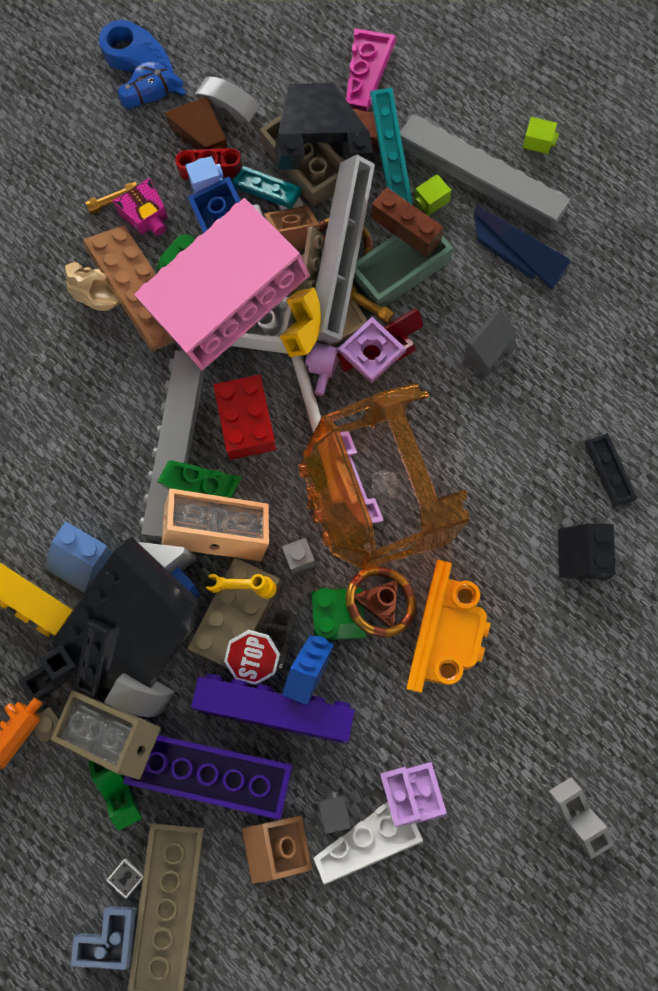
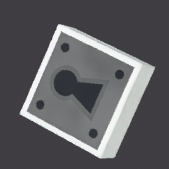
(125, 878)

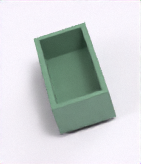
(396, 269)

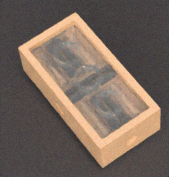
(216, 525)

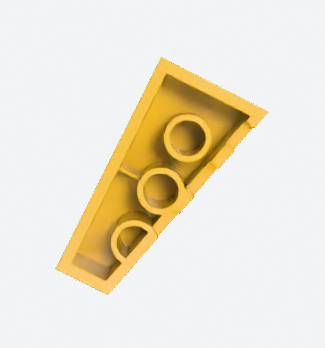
(32, 603)

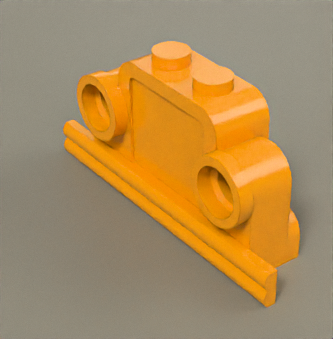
(448, 632)

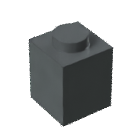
(334, 813)

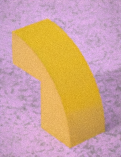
(303, 334)

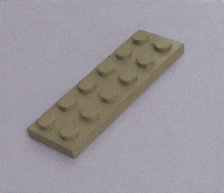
(166, 908)

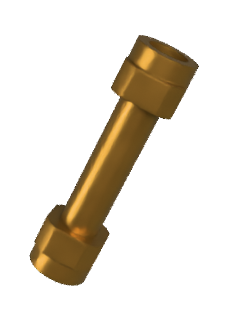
(94, 205)
(383, 313)

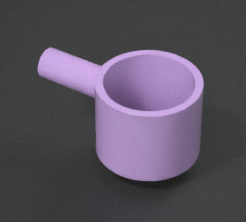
(322, 361)

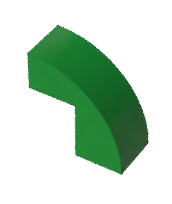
(119, 797)

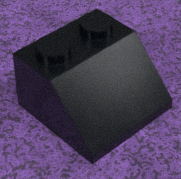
(586, 551)

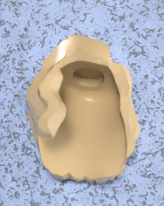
(89, 287)

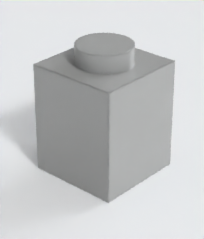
(298, 556)

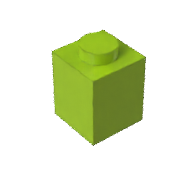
(540, 135)
(432, 195)

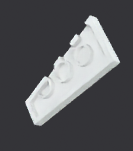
(365, 845)

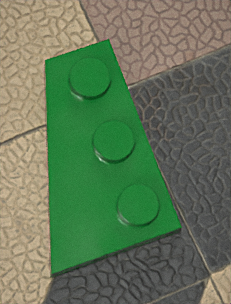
(196, 479)

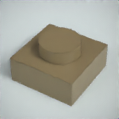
(47, 724)

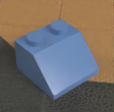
(76, 557)

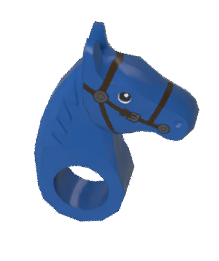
(144, 57)

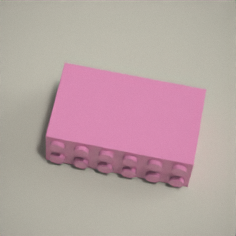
(223, 283)

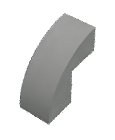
(228, 96)
(138, 698)
(582, 821)

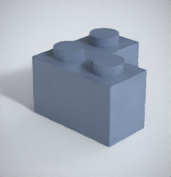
(113, 947)

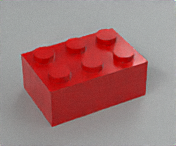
(244, 417)

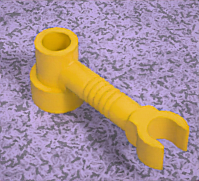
(260, 584)

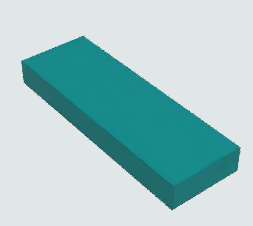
(267, 187)

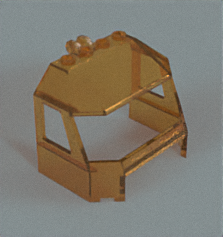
(339, 500)

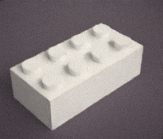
(267, 331)

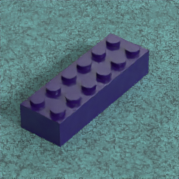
(272, 709)
(216, 777)

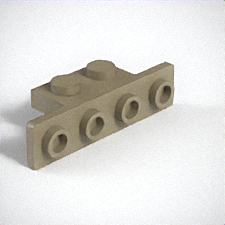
(311, 258)

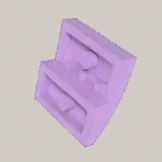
(413, 794)

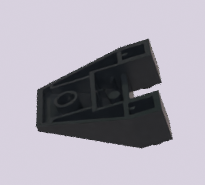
(318, 116)

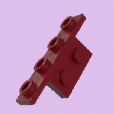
(399, 330)

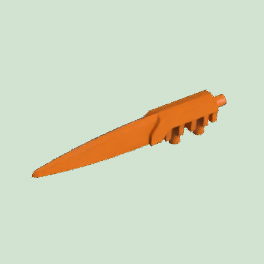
(15, 731)

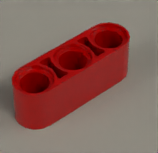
(220, 156)

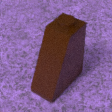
(197, 125)

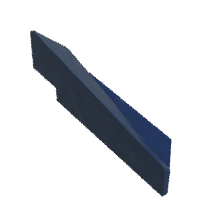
(519, 248)

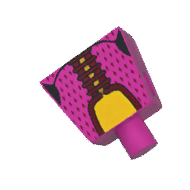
(142, 208)

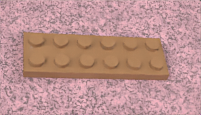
(126, 272)

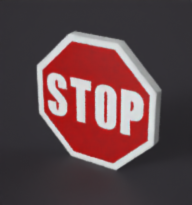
(252, 657)

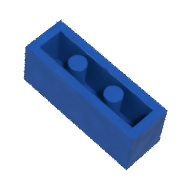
(307, 669)

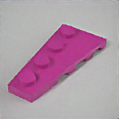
(369, 59)

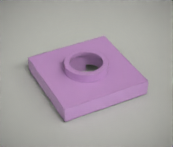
(371, 334)

